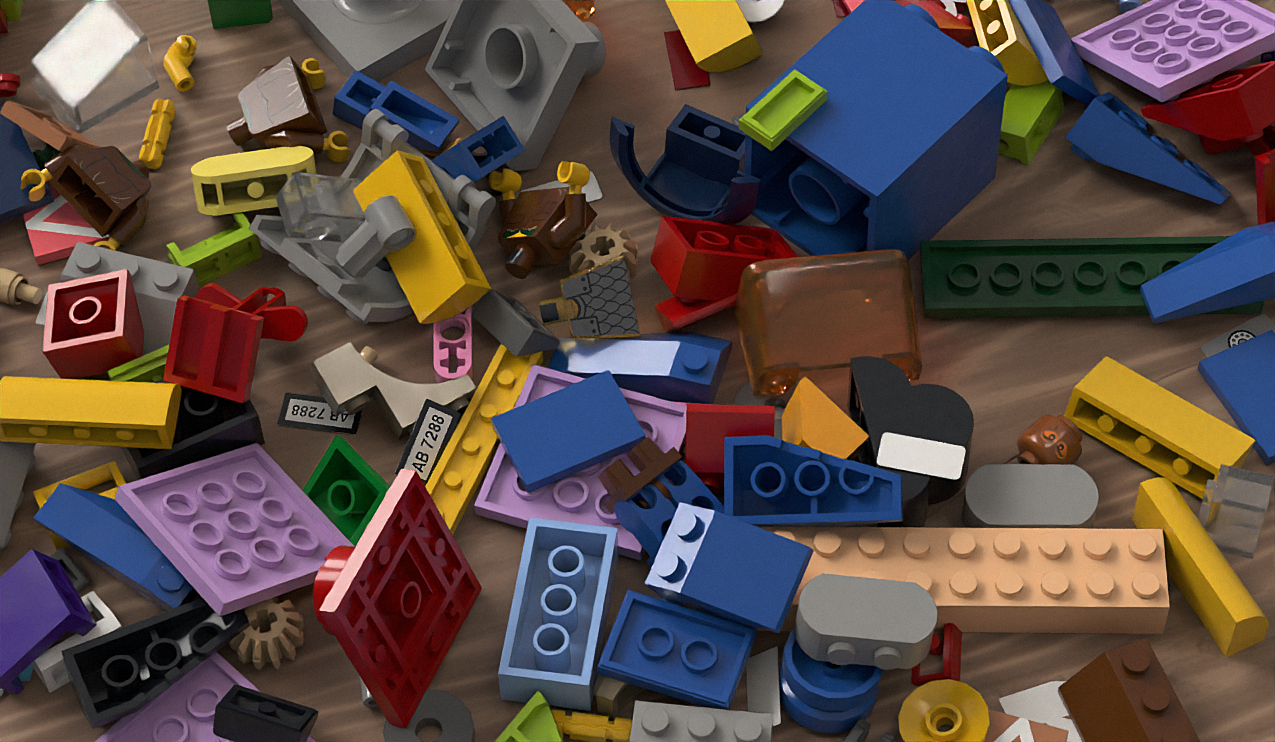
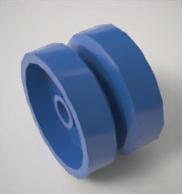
(823, 693)

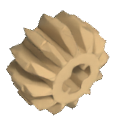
(603, 245)
(280, 642)

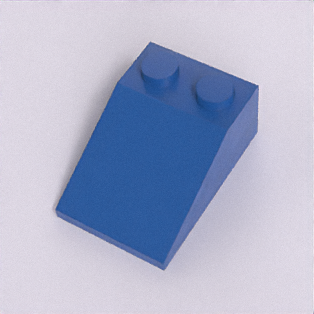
(728, 568)

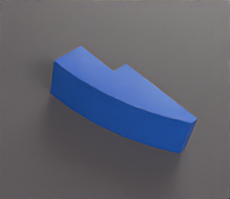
(424, 121)

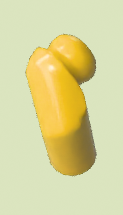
(178, 61)

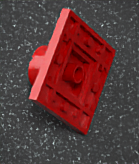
(397, 597)

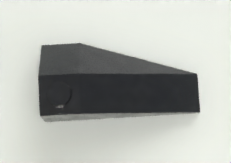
(140, 661)

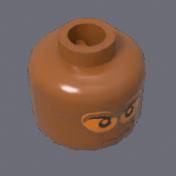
(1050, 442)

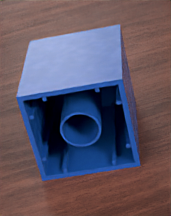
(893, 146)

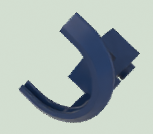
(698, 172)

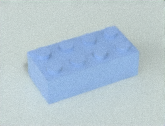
(559, 613)

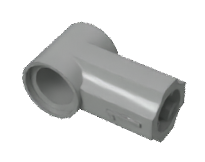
(384, 231)

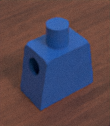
(495, 138)

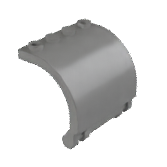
(377, 294)

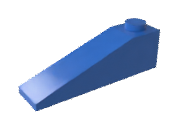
(1119, 139)
(1218, 278)
(659, 365)
(803, 487)
(115, 543)

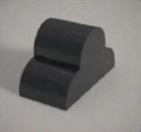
(886, 402)

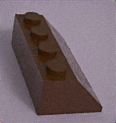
(1126, 699)

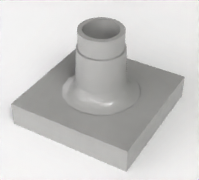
(372, 34)
(516, 64)

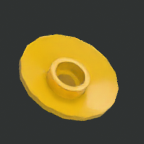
(941, 704)

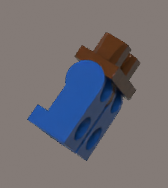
(650, 499)

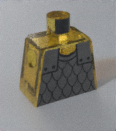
(595, 302)

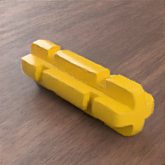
(157, 133)
(592, 727)

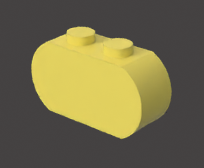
(247, 179)

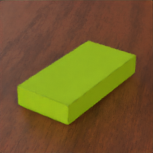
(783, 110)

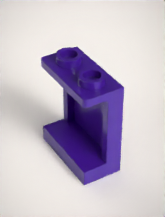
(34, 612)

